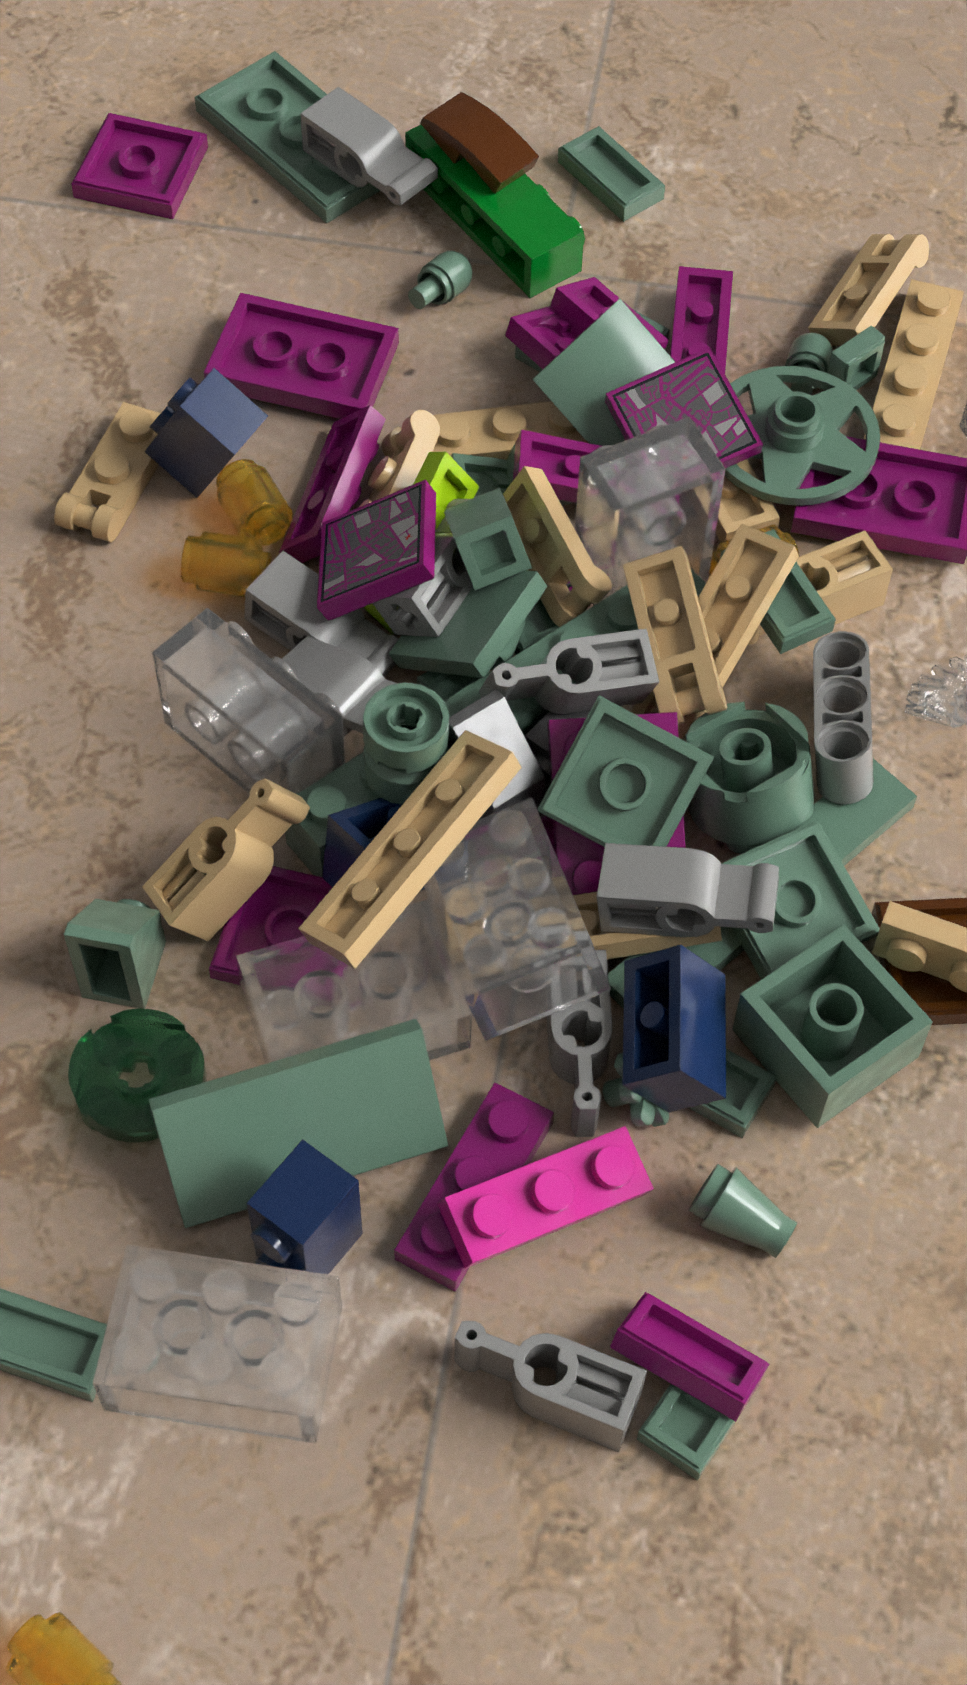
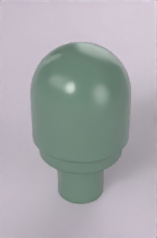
(441, 279)
(809, 351)

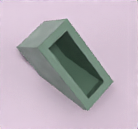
(116, 950)

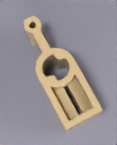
(845, 578)
(224, 861)

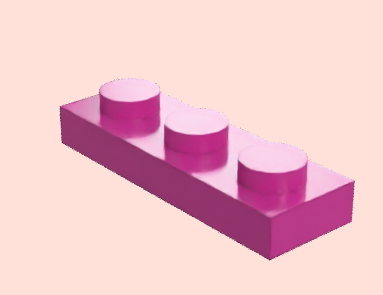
(544, 1196)

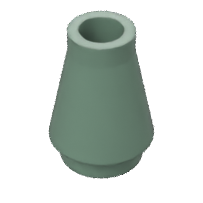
(740, 1211)

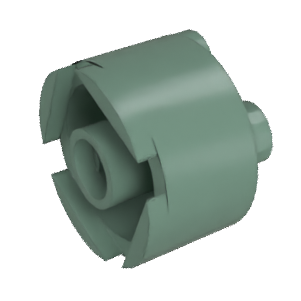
(757, 777)

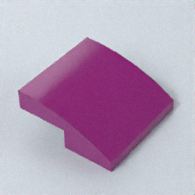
(573, 309)

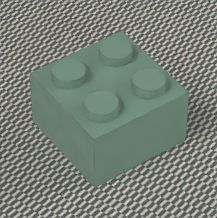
(831, 1025)

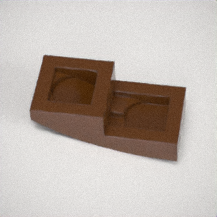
(483, 138)

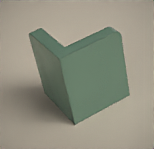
(487, 539)

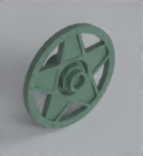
(804, 435)

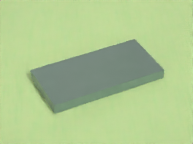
(263, 118)
(350, 1100)

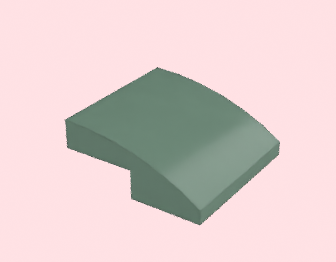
(599, 360)

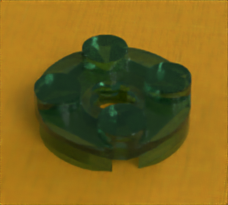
(132, 1038)

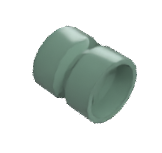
(403, 738)

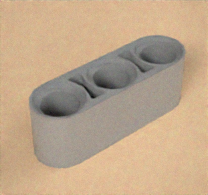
(842, 717)

